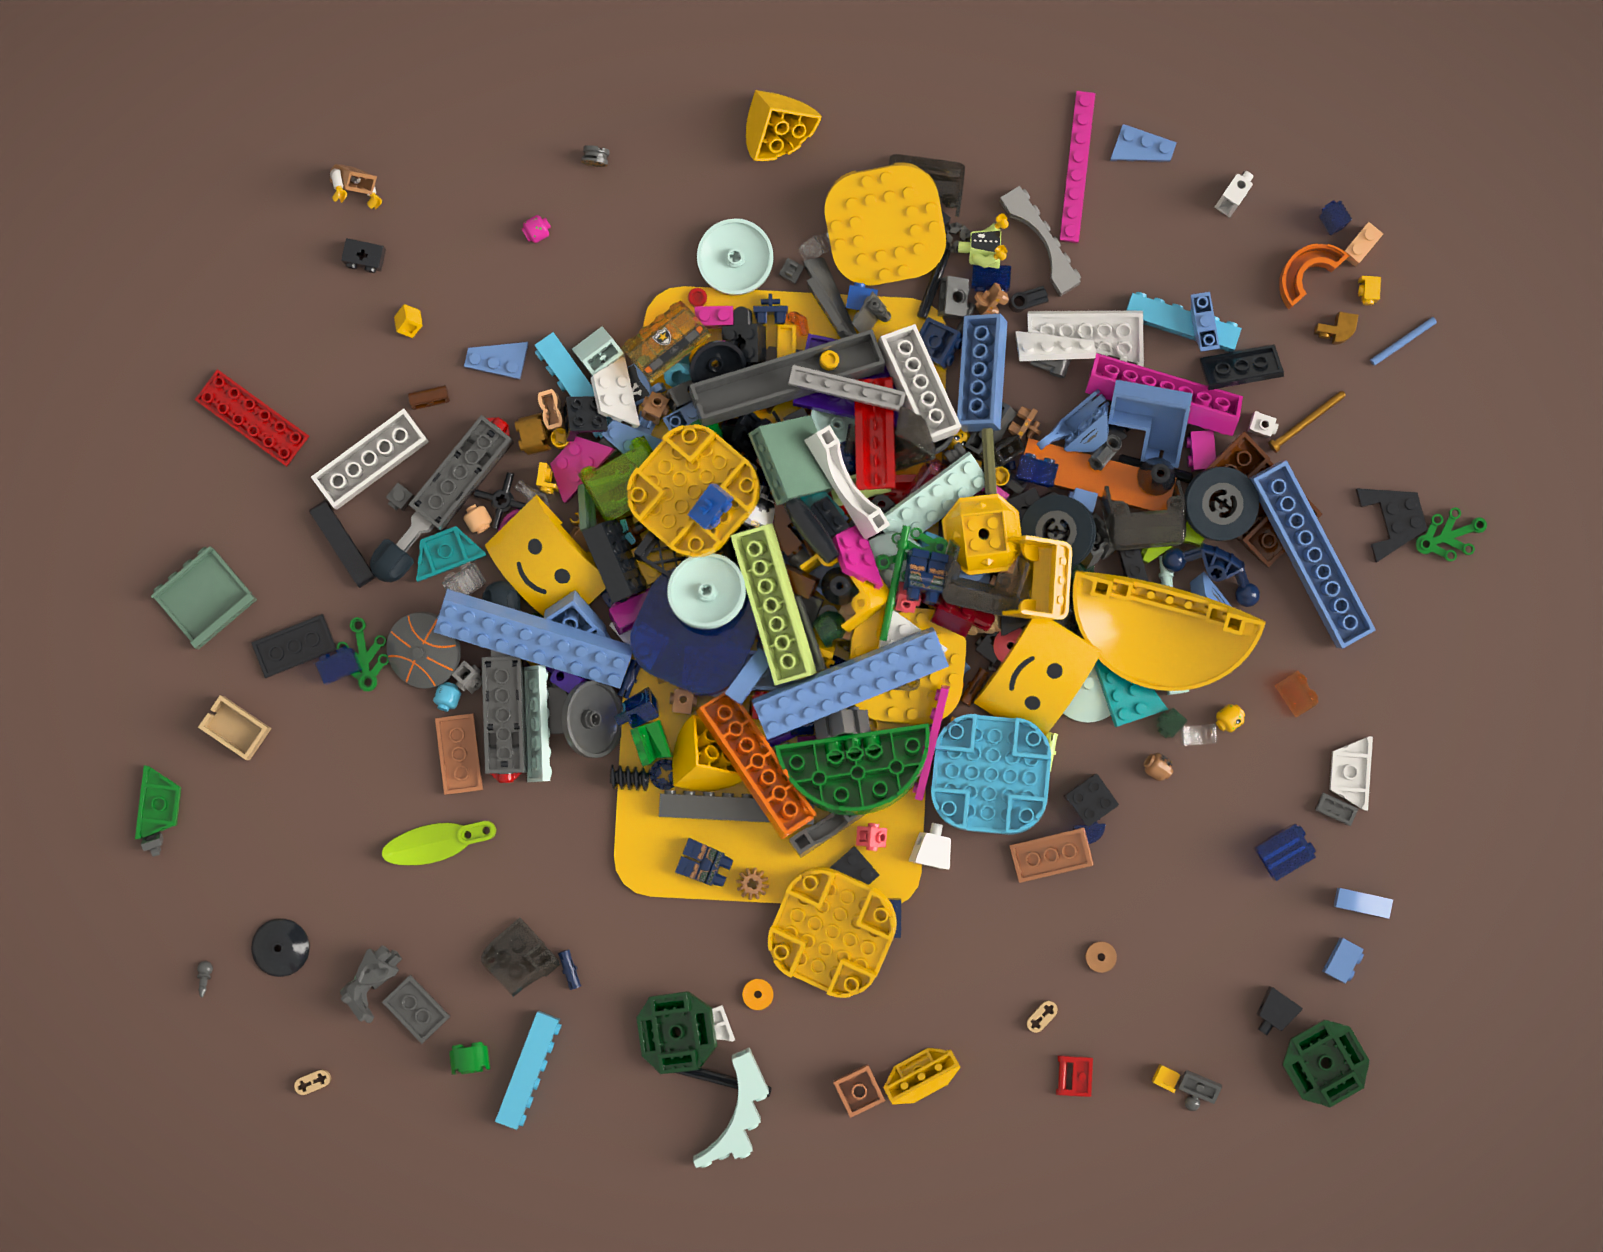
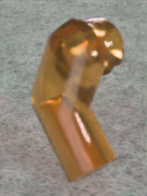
(800, 321)

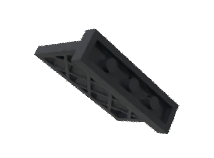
(648, 546)

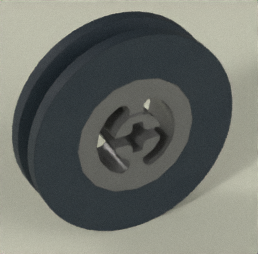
(1234, 485)
(1062, 509)

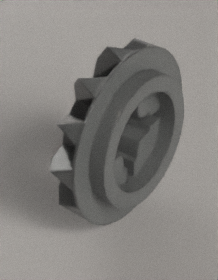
(953, 229)

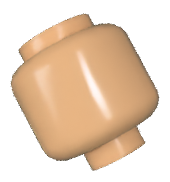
(477, 519)

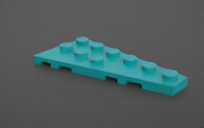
(1125, 699)

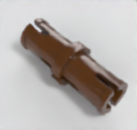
(967, 697)

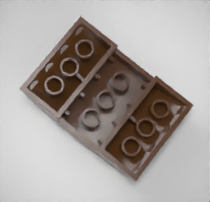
(1250, 459)

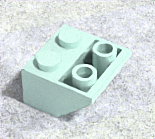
(598, 351)

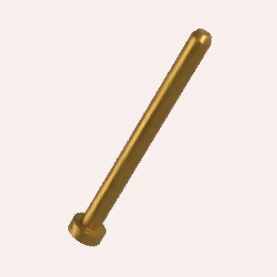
(1275, 445)

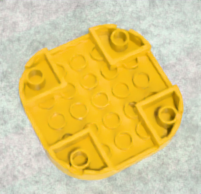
(885, 224)
(675, 479)
(914, 705)
(832, 932)

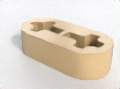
(1038, 1013)
(310, 1078)

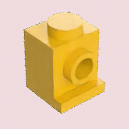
(1369, 289)

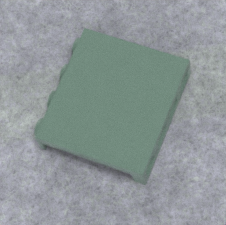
(788, 460)
(203, 596)

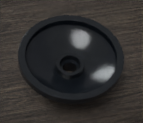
(728, 359)
(293, 944)

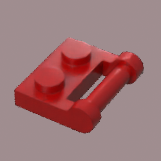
(1081, 1076)

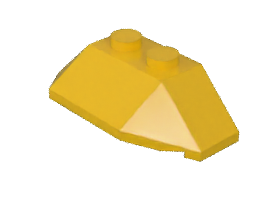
(921, 1075)

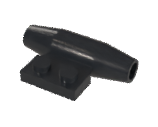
(817, 525)

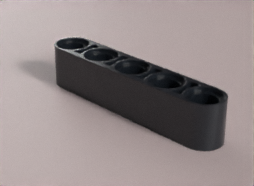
(342, 543)

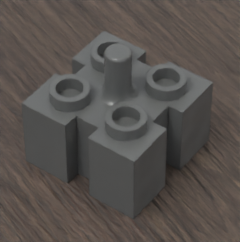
(1101, 546)
(842, 723)

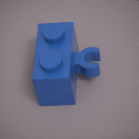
(711, 506)

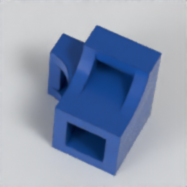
(857, 295)

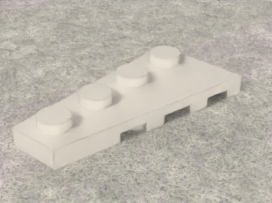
(1050, 347)

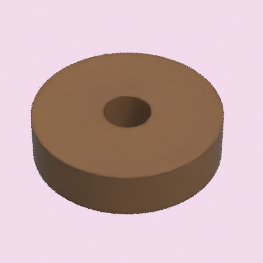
(1092, 956)

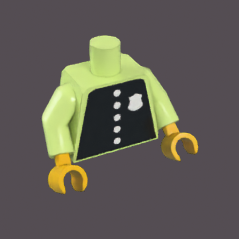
(985, 245)

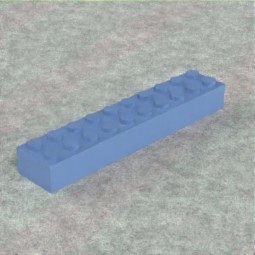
(1312, 554)
(533, 638)
(850, 682)

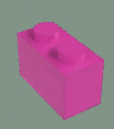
(715, 316)
(1201, 449)

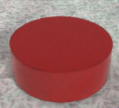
(697, 297)

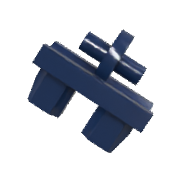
(762, 311)

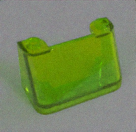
(609, 483)

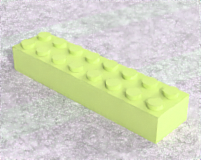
(773, 604)

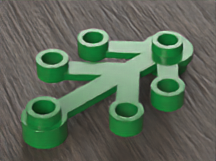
(1447, 536)
(923, 537)
(365, 657)

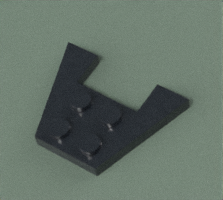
(1401, 517)

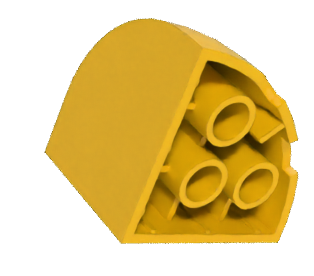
(778, 125)
(699, 760)

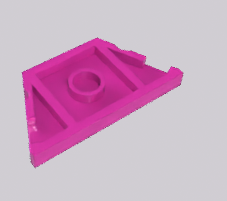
(573, 459)
(857, 557)

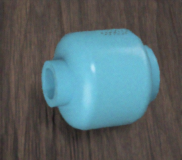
(447, 696)

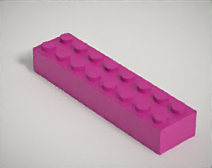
(1208, 409)

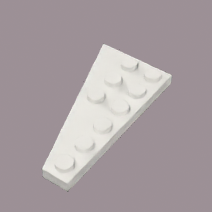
(1112, 331)

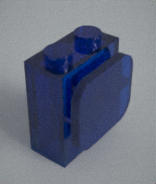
(1285, 851)

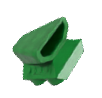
(651, 742)

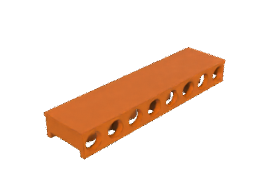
(1075, 472)
(756, 764)

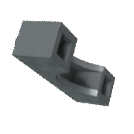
(817, 834)

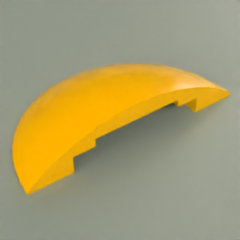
(1161, 632)

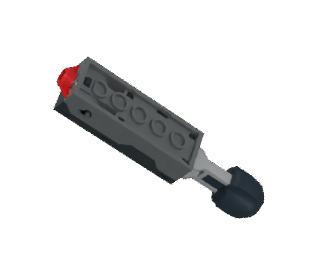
(445, 492)
(503, 701)

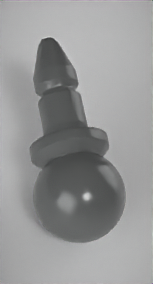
(204, 969)

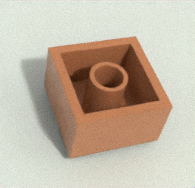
(859, 1090)

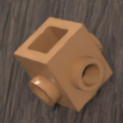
(655, 407)
(683, 708)

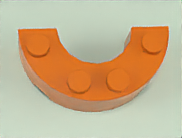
(1309, 256)

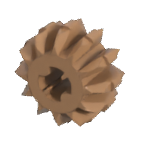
(749, 889)

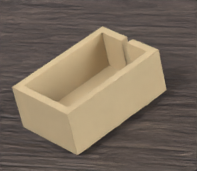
(235, 728)

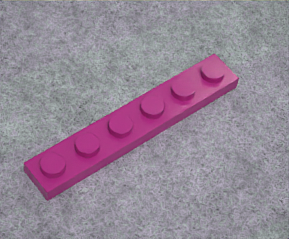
(936, 715)

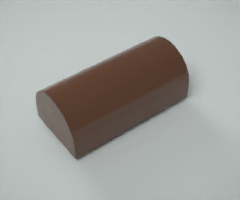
(429, 397)

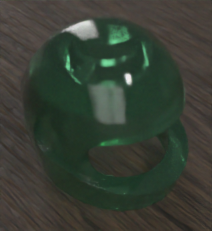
(829, 627)

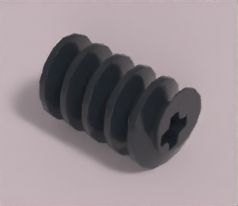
(629, 778)

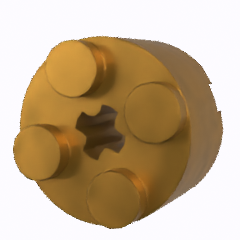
(533, 434)

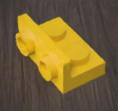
(544, 476)

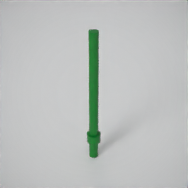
(902, 545)

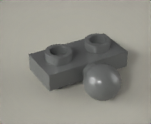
(1199, 1088)

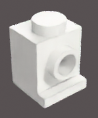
(1255, 425)

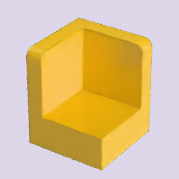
(408, 321)
(1166, 1078)

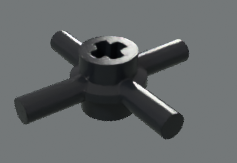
(499, 494)

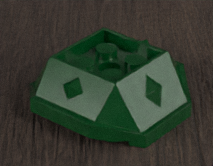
(658, 1038)
(1345, 1070)

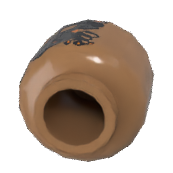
(1158, 766)

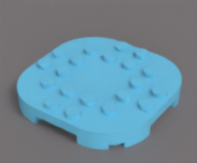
(991, 774)

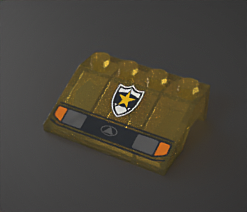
(665, 341)

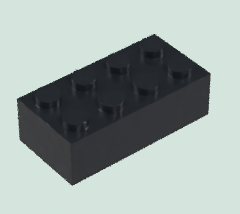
(614, 560)

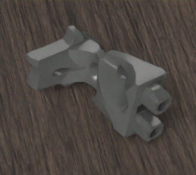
(373, 971)

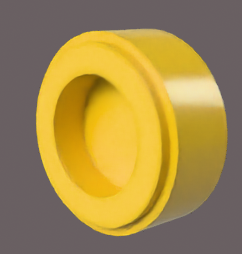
(829, 360)

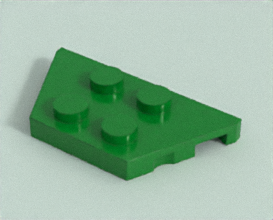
(157, 803)

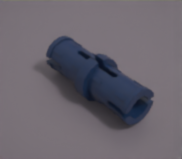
(629, 679)
(569, 969)

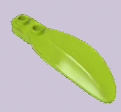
(435, 842)

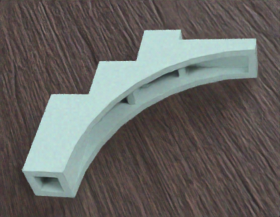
(734, 1138)

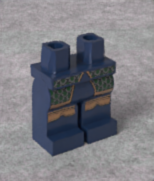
(924, 575)
(709, 864)

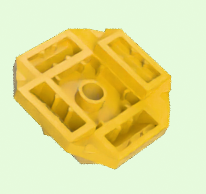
(987, 513)

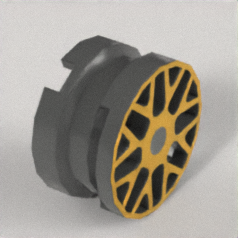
(595, 156)

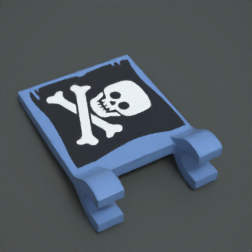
(641, 386)

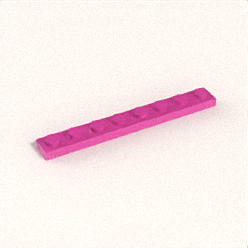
(1077, 167)

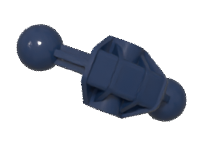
(1219, 566)

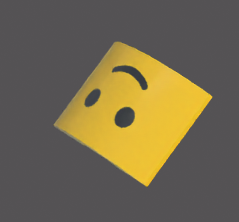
(543, 558)
(1039, 674)

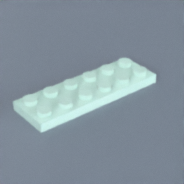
(936, 496)
(536, 724)

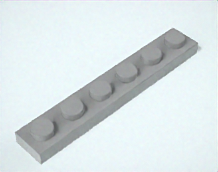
(846, 388)

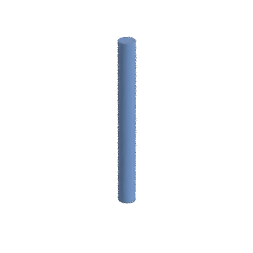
(1403, 341)

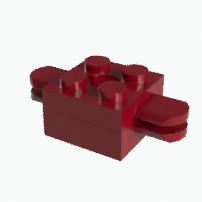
(959, 619)

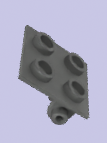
(869, 314)

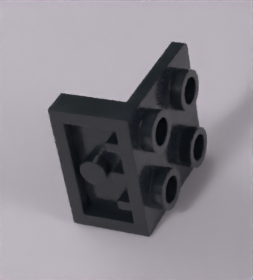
(582, 415)
(1091, 799)

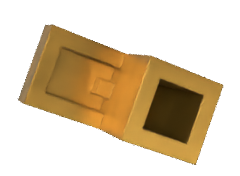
(1344, 328)

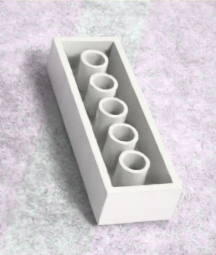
(916, 375)
(369, 459)

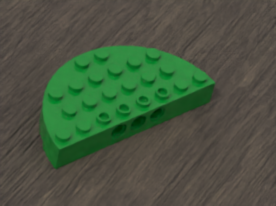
(856, 770)

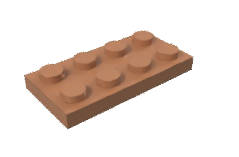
(459, 754)
(1051, 855)

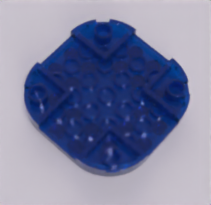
(688, 656)

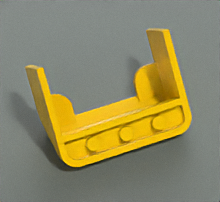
(1050, 578)
(864, 603)

